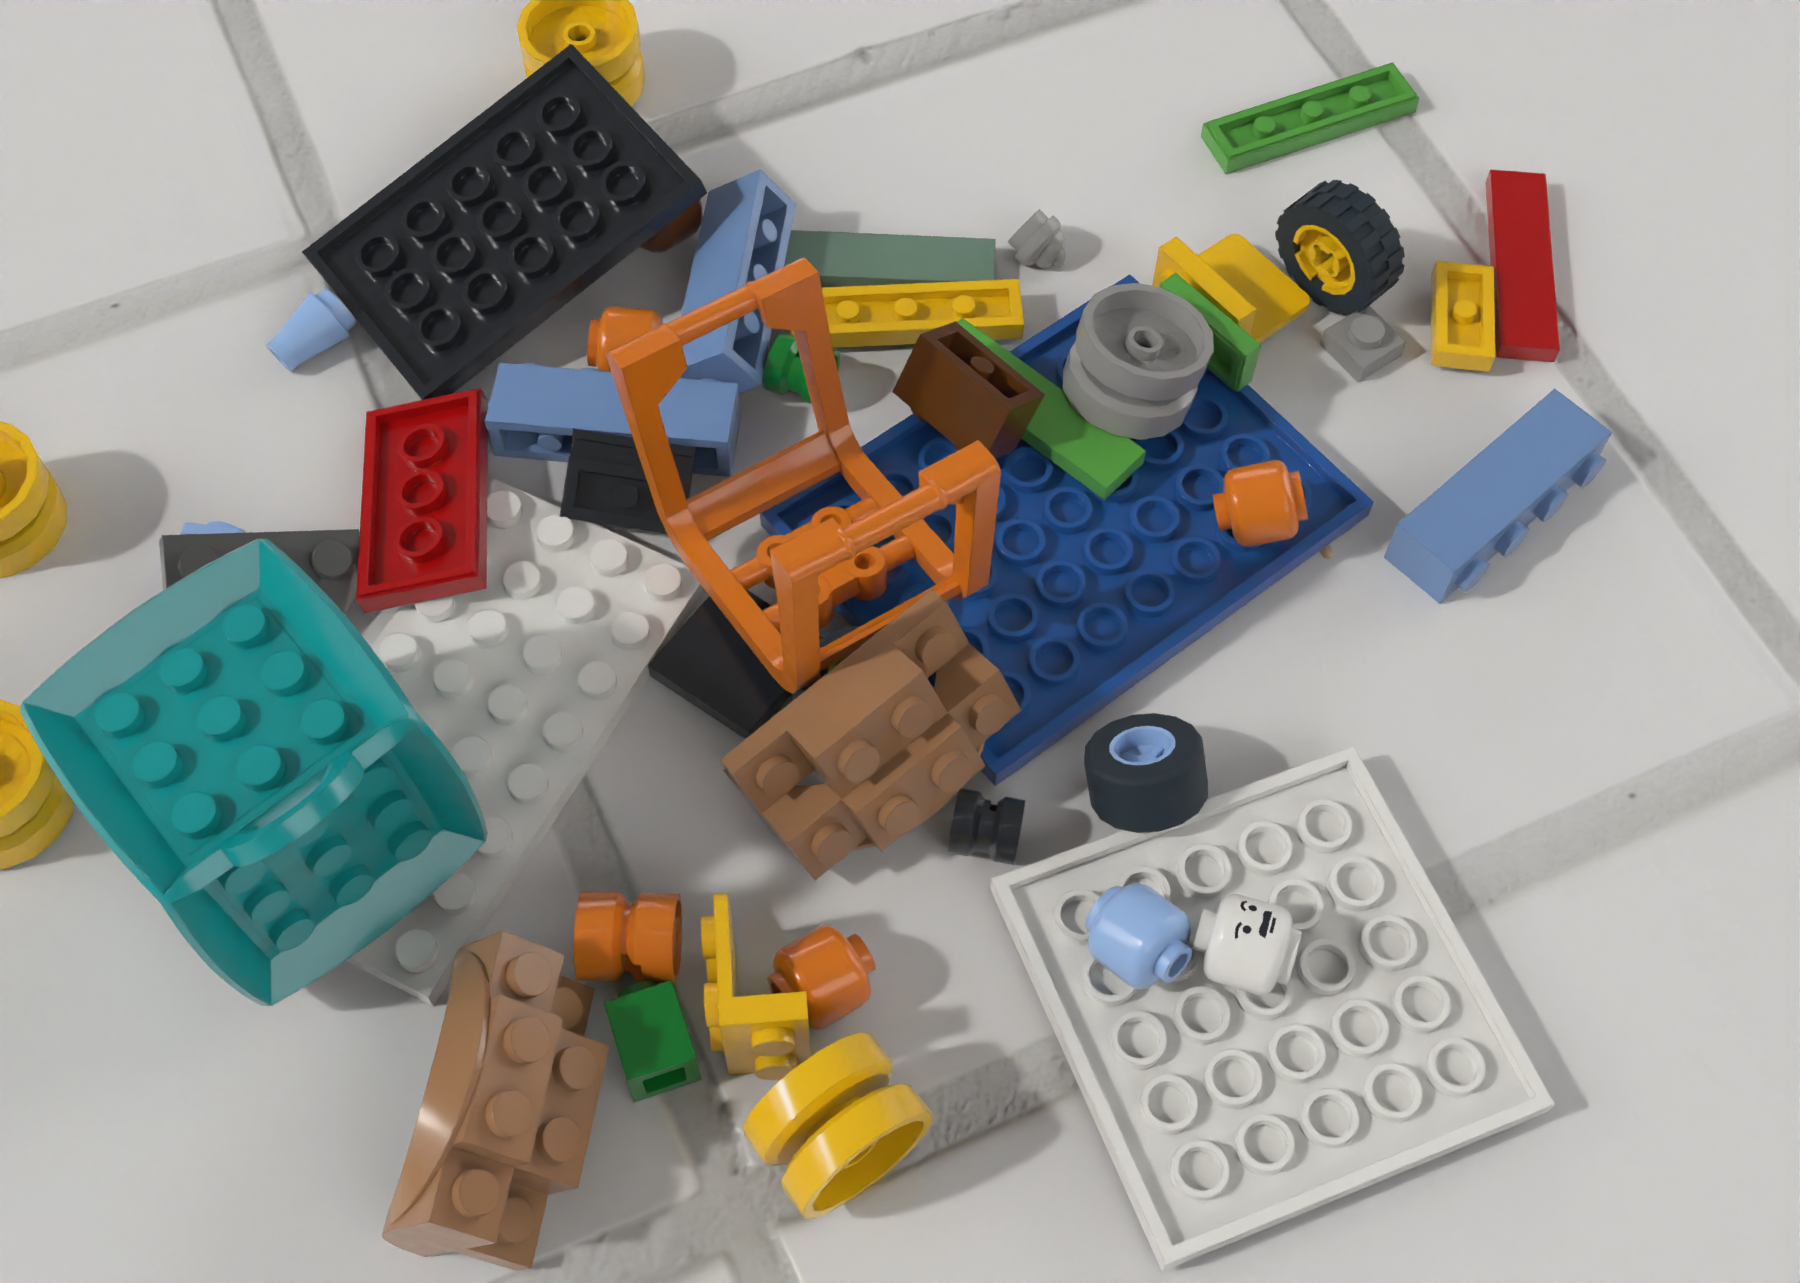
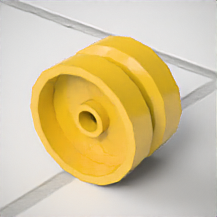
(599, 29)
(30, 504)
(31, 796)
(837, 1124)

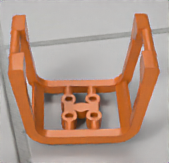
(833, 552)

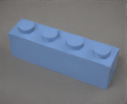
(738, 242)
(540, 405)
(1497, 496)

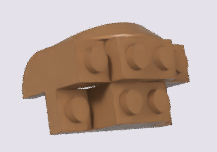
(876, 739)
(500, 1107)

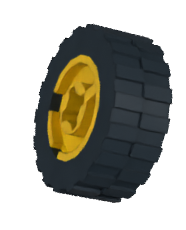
(1340, 247)

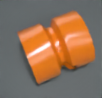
(627, 936)

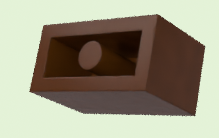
(967, 391)

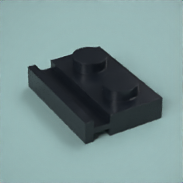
(609, 483)

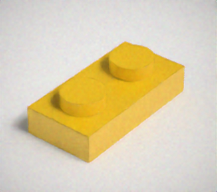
(1462, 316)

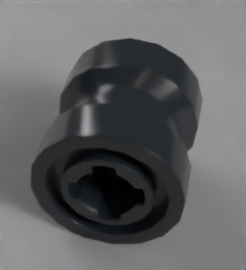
(986, 826)

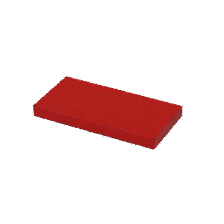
(424, 501)

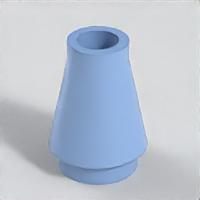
(313, 328)

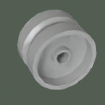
(1137, 360)

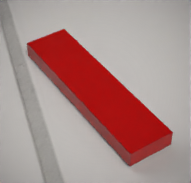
(1522, 266)

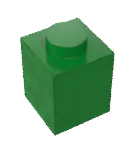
(652, 1039)

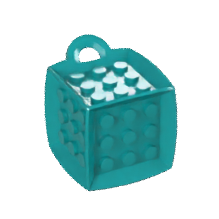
(257, 771)

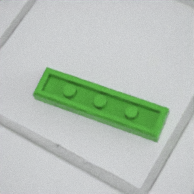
(1309, 117)
(1065, 437)

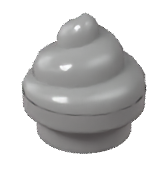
(1039, 242)

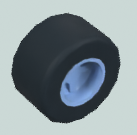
(1146, 772)

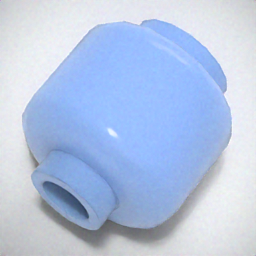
(1139, 935)

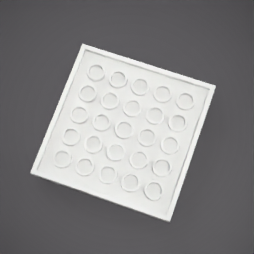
(1280, 1101)

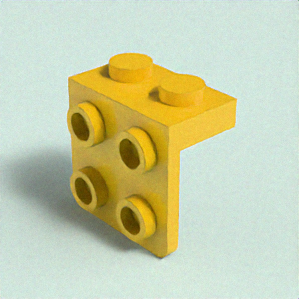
(1236, 282)
(755, 1031)

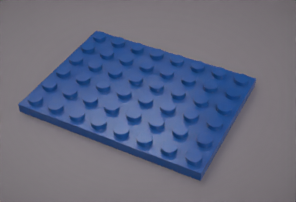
(1094, 587)

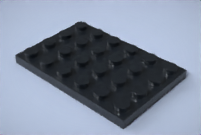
(503, 224)

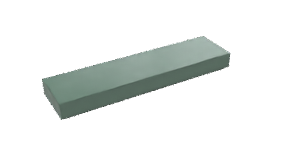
(891, 258)

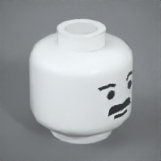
(1247, 944)

